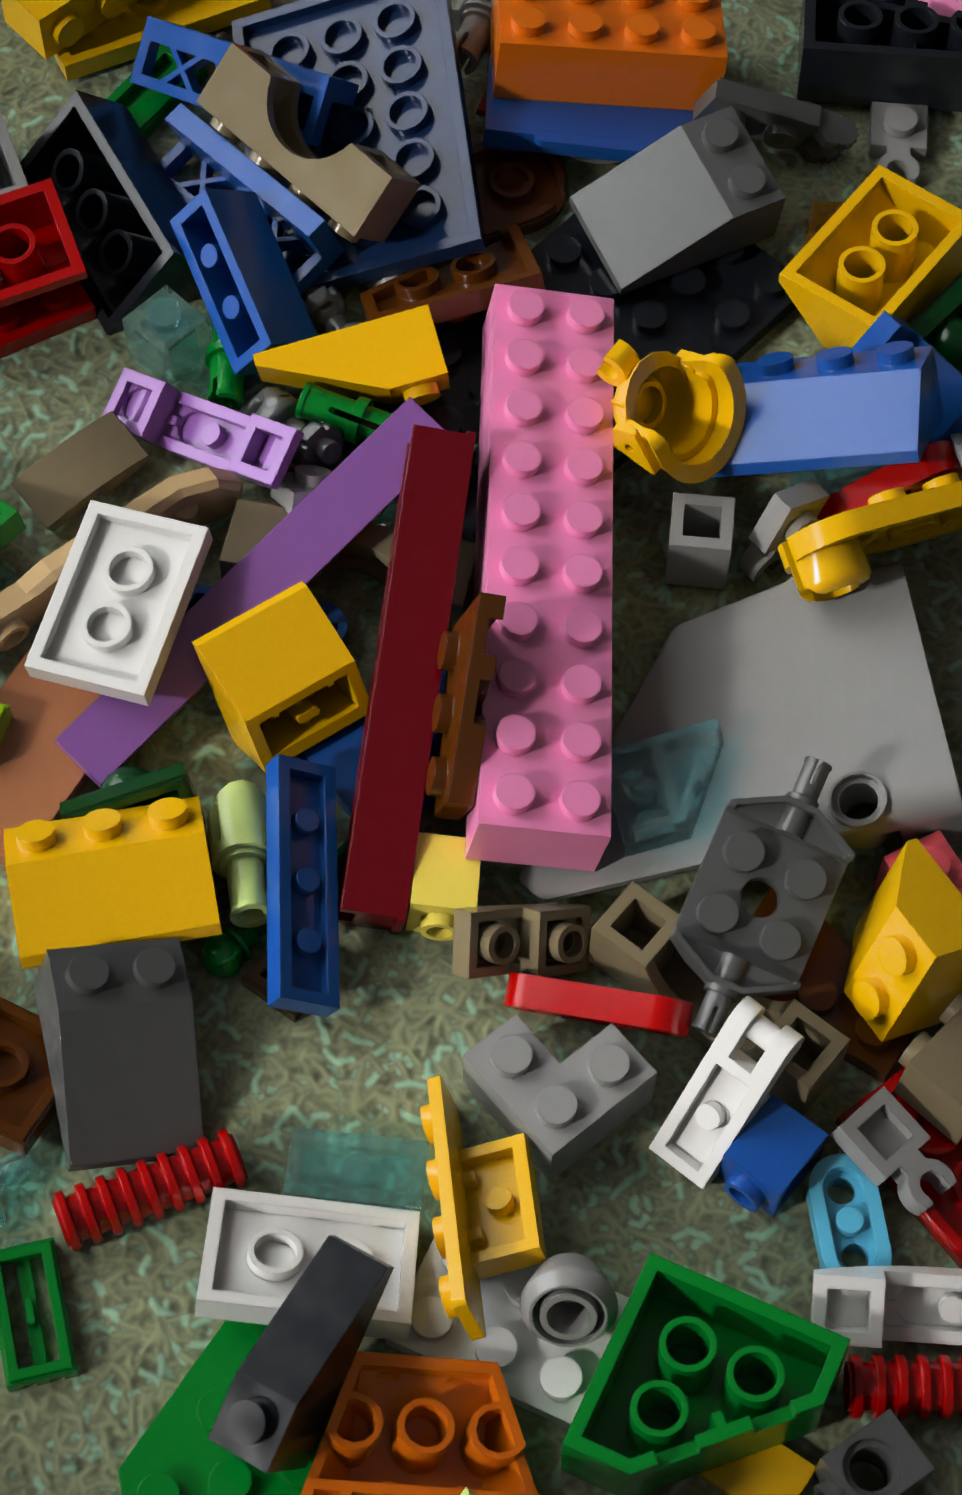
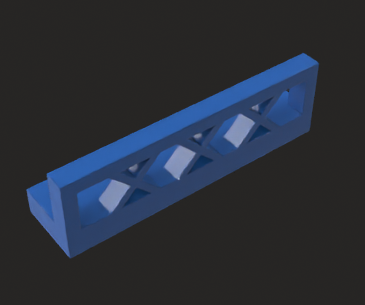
(212, 49)
(240, 173)

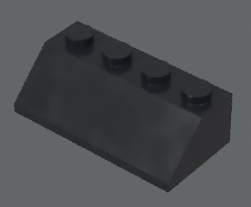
(114, 205)

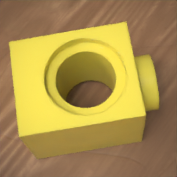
(441, 884)

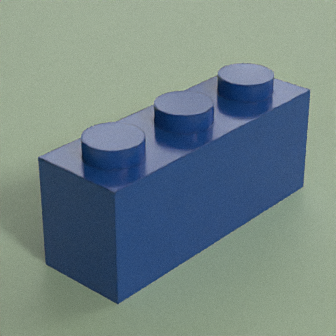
(241, 275)

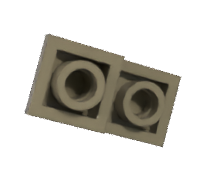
(79, 469)
(521, 940)

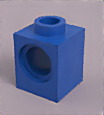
(771, 1157)

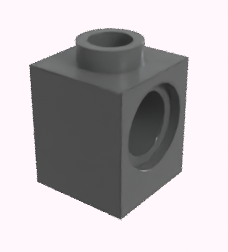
(887, 1447)

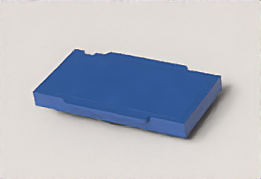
(575, 129)

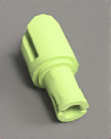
(240, 850)

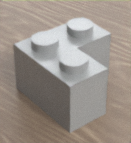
(557, 1104)

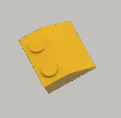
(907, 948)

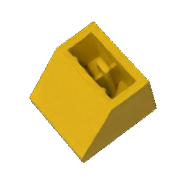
(282, 676)

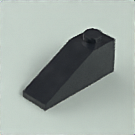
(301, 1360)

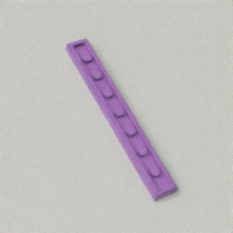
(290, 553)

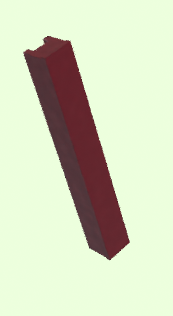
(405, 680)

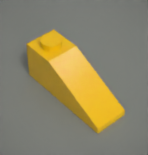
(373, 359)

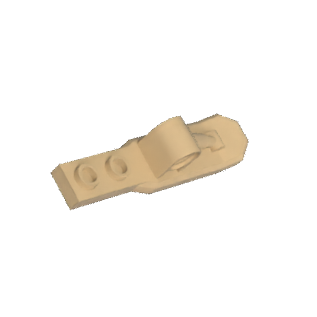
(190, 497)

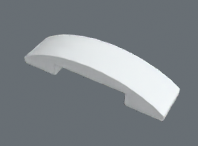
(889, 1304)

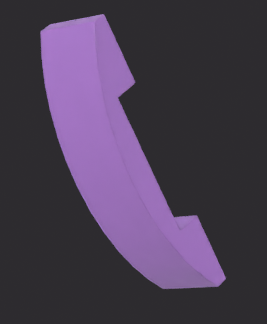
(204, 431)

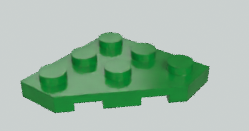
(175, 1449)

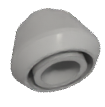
(568, 1301)

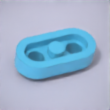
(848, 1226)

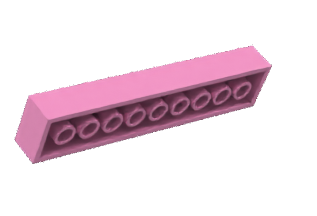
(550, 551)

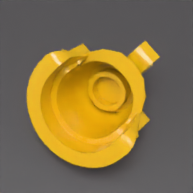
(675, 410)

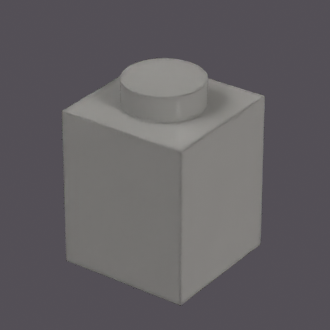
(699, 540)

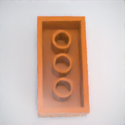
(607, 51)

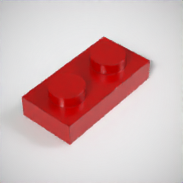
(43, 317)

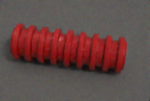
(149, 1189)
(903, 1386)

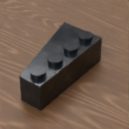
(879, 54)

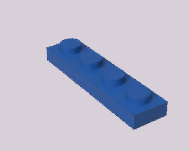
(302, 887)

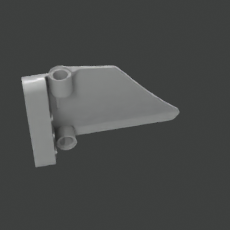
(790, 684)

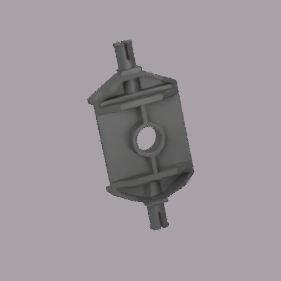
(802, 861)

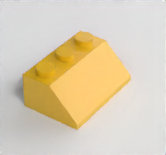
(878, 252)
(111, 878)

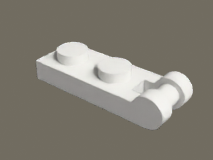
(724, 1093)

